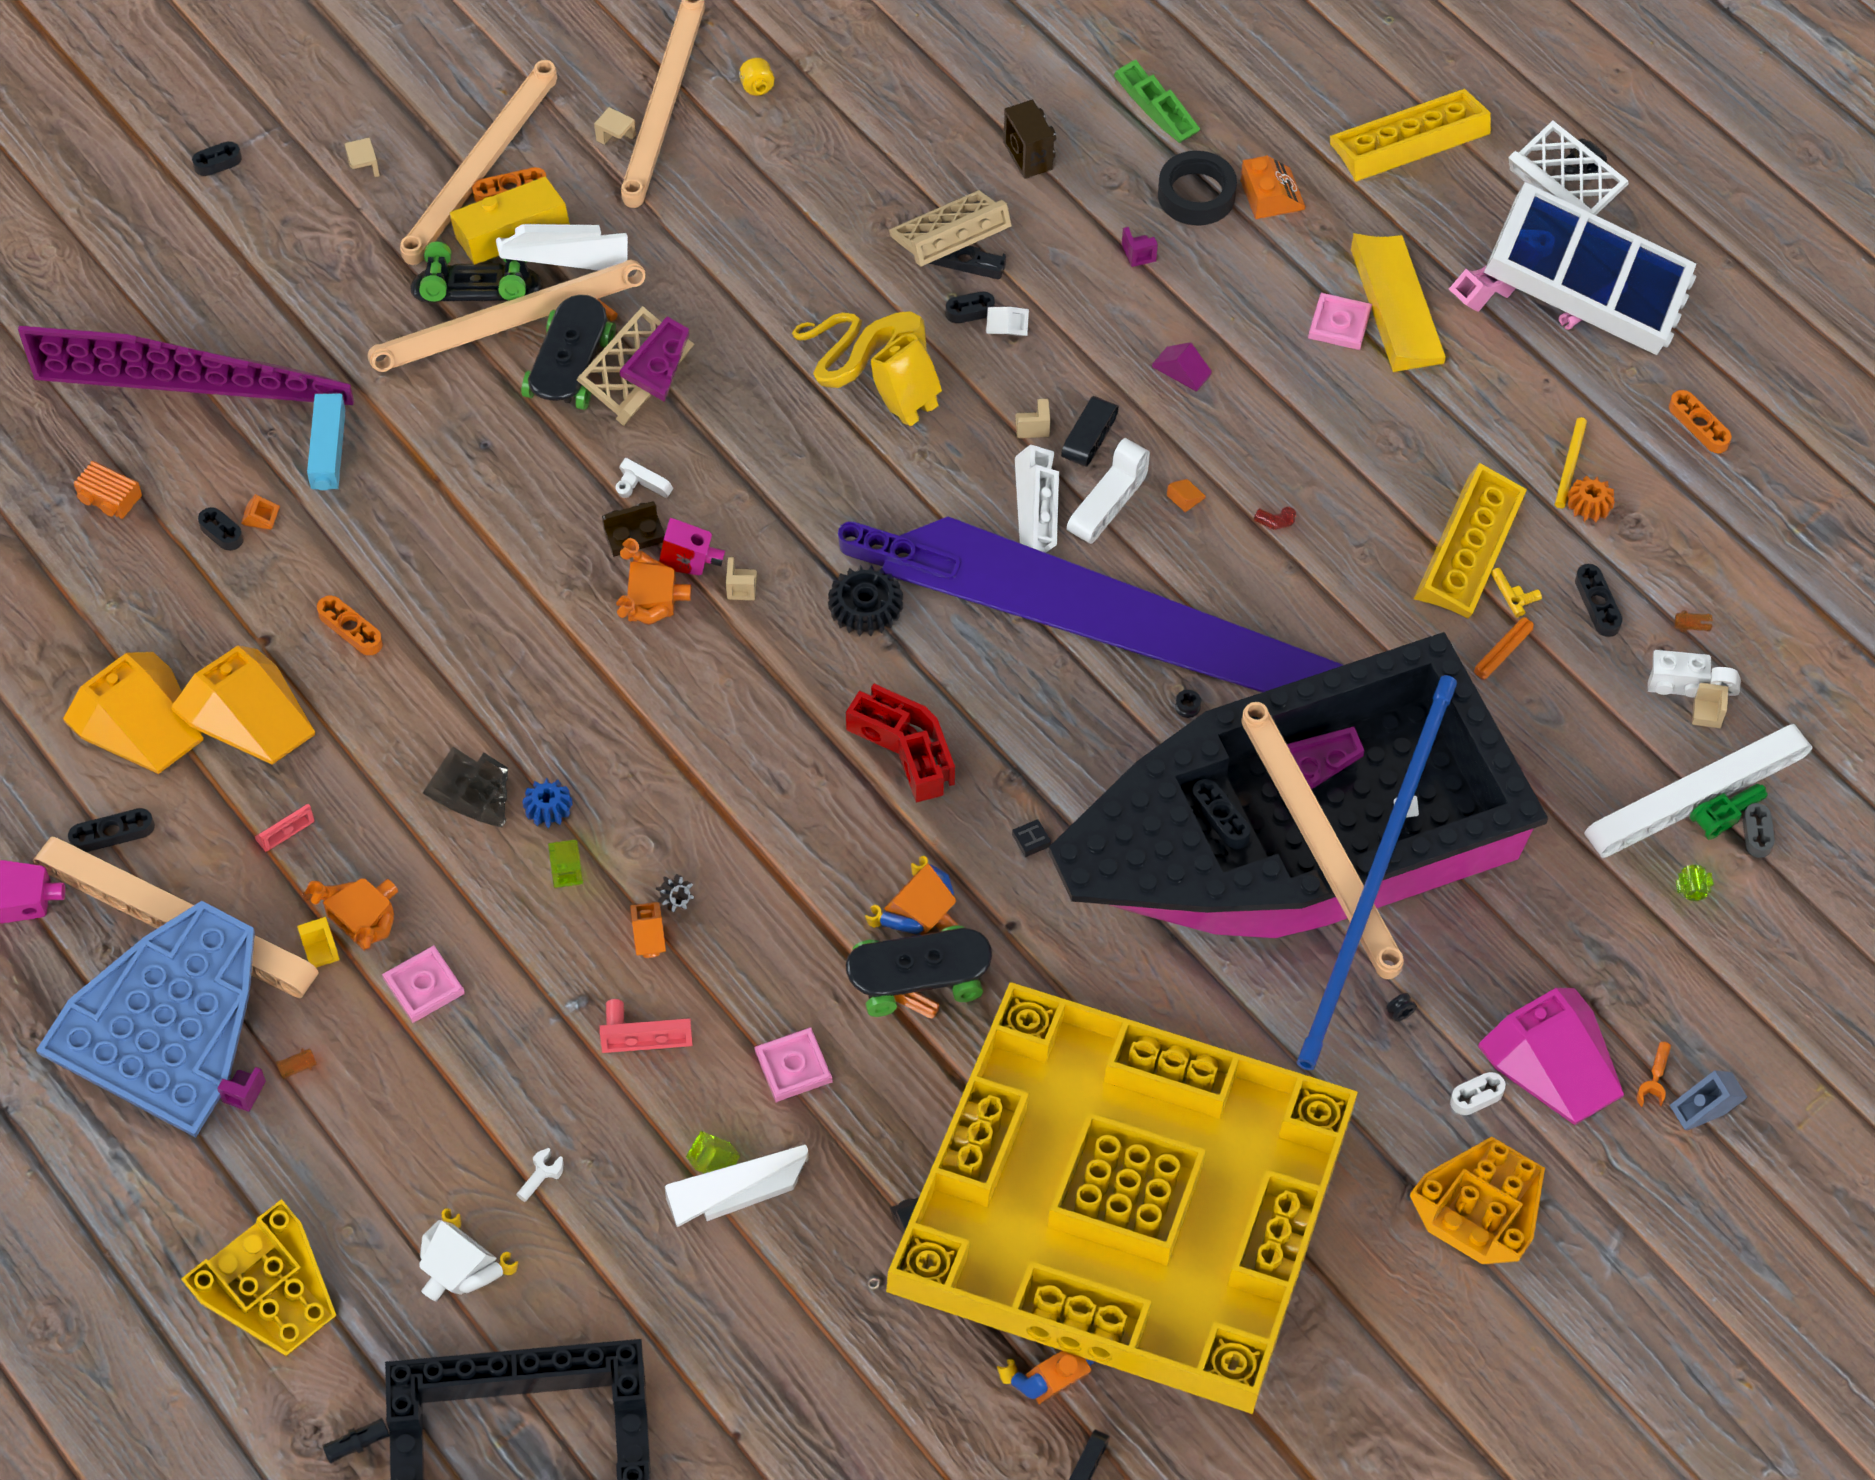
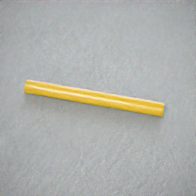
(1570, 462)

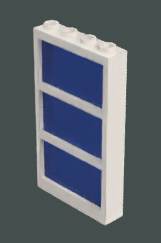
(1591, 269)

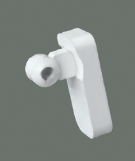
(636, 473)

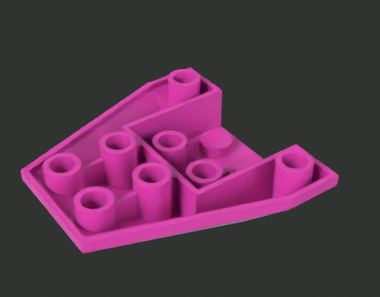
(1556, 1054)

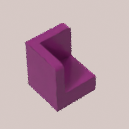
(1139, 249)
(242, 1089)

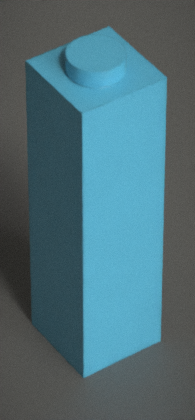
(326, 441)

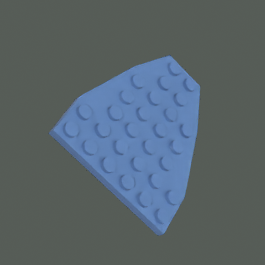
(163, 1018)

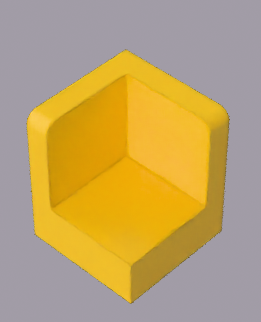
(318, 942)

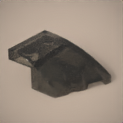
(471, 787)

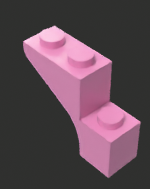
(1477, 287)

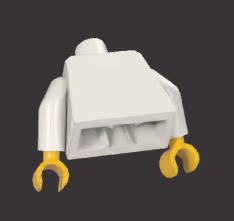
(457, 1260)

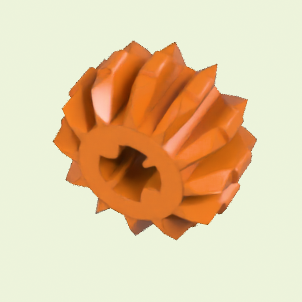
(1591, 498)

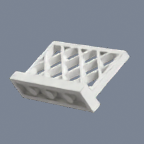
(1531, 172)

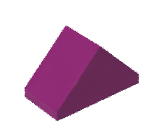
(1184, 365)

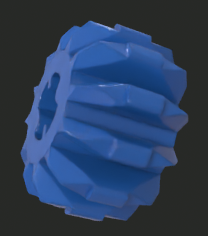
(547, 802)

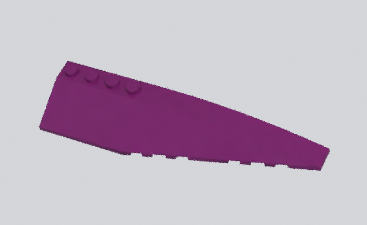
(157, 365)

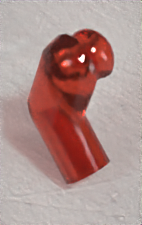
(1278, 521)

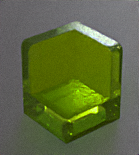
(565, 863)
(711, 1153)

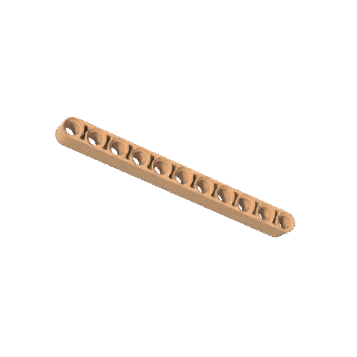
(158, 907)

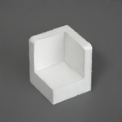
(1007, 321)

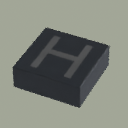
(1031, 838)

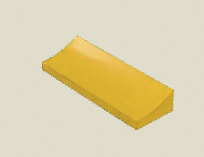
(1412, 134)
(1397, 302)
(1471, 541)

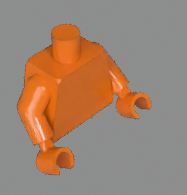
(650, 587)
(358, 908)

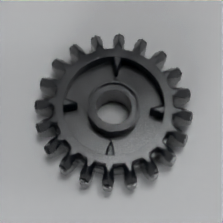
(865, 616)

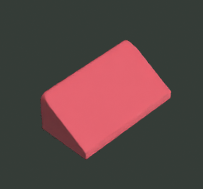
(285, 828)

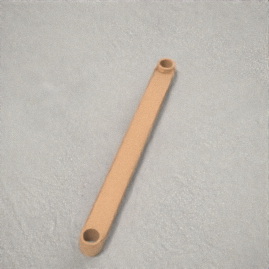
(661, 102)
(478, 161)
(503, 316)
(1319, 835)

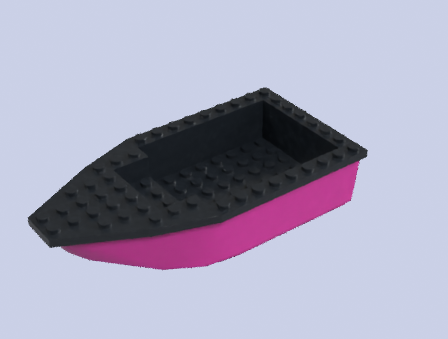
(1161, 858)

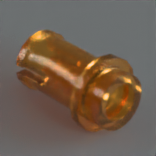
(1690, 621)
(296, 1063)

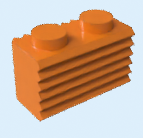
(107, 490)

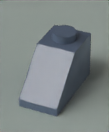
(1708, 1099)

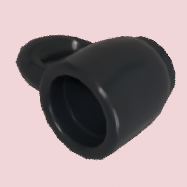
(1587, 168)

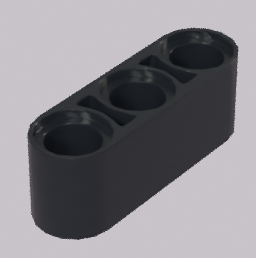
(1089, 431)

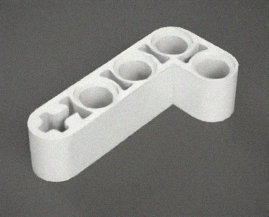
(1112, 491)

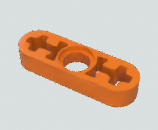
(490, 183)
(1698, 410)
(346, 614)

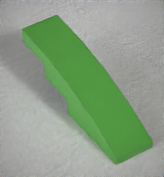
(1157, 103)

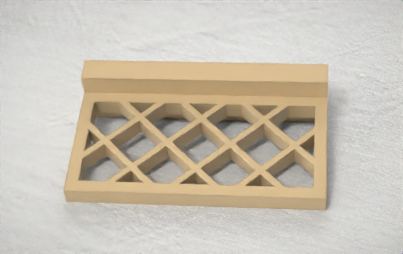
(945, 238)
(638, 396)

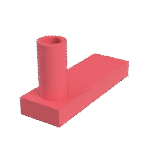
(622, 1036)

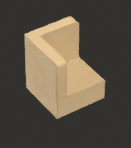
(614, 124)
(361, 154)
(1034, 424)
(740, 582)
(1710, 705)

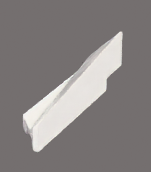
(564, 246)
(1037, 498)
(735, 1186)

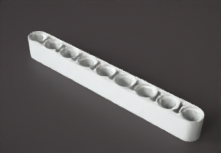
(1684, 795)

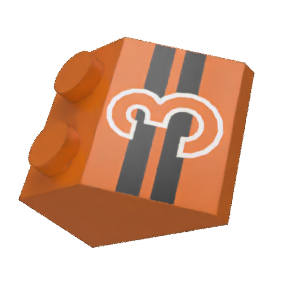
(1270, 187)

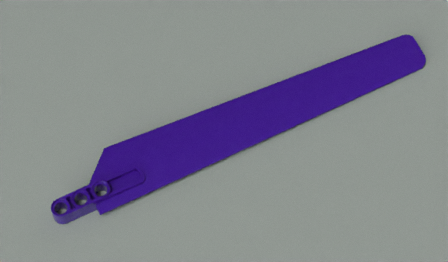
(1069, 597)

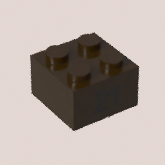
(1029, 138)

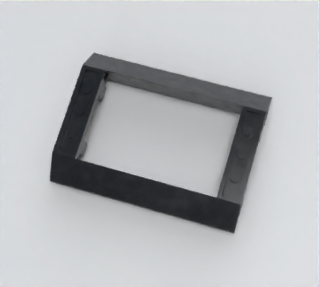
(514, 1373)

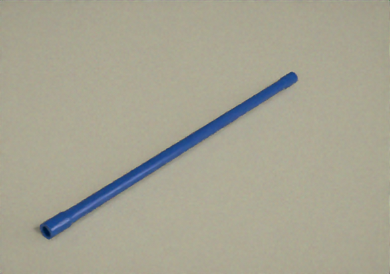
(1314, 1042)

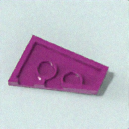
(657, 359)
(1326, 754)

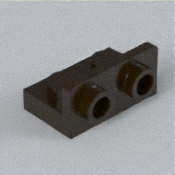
(634, 522)

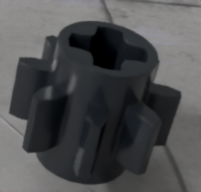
(676, 885)

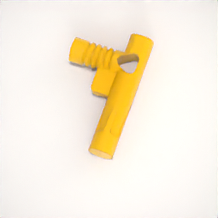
(1514, 594)

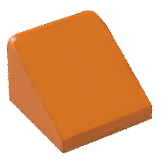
(1184, 494)
(260, 513)

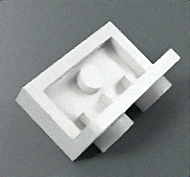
(1678, 672)

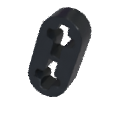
(217, 158)
(969, 307)
(224, 524)

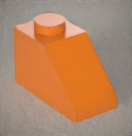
(648, 929)

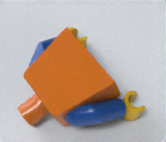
(919, 903)
(1047, 1377)

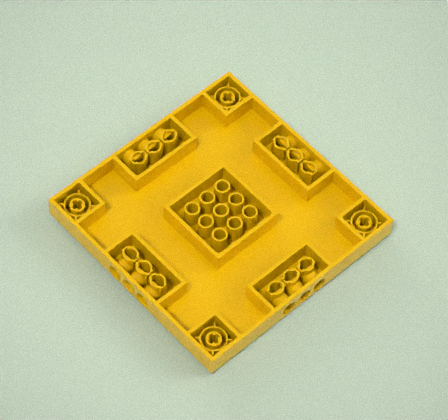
(1125, 1196)

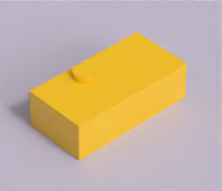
(497, 216)

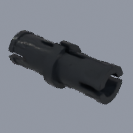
(356, 1440)

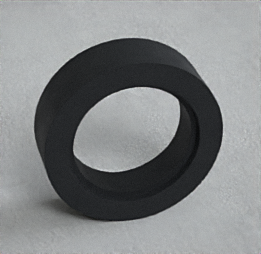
(1197, 212)

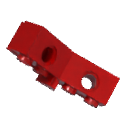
(897, 735)

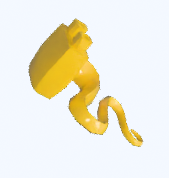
(900, 370)

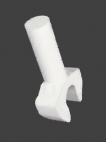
(542, 1172)

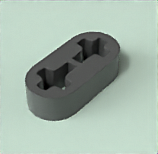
(1752, 830)

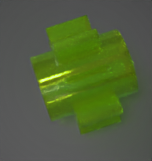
(1694, 882)

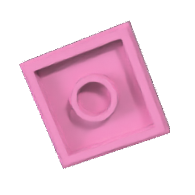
(1340, 321)
(423, 984)
(793, 1064)

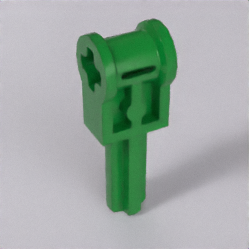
(1723, 813)

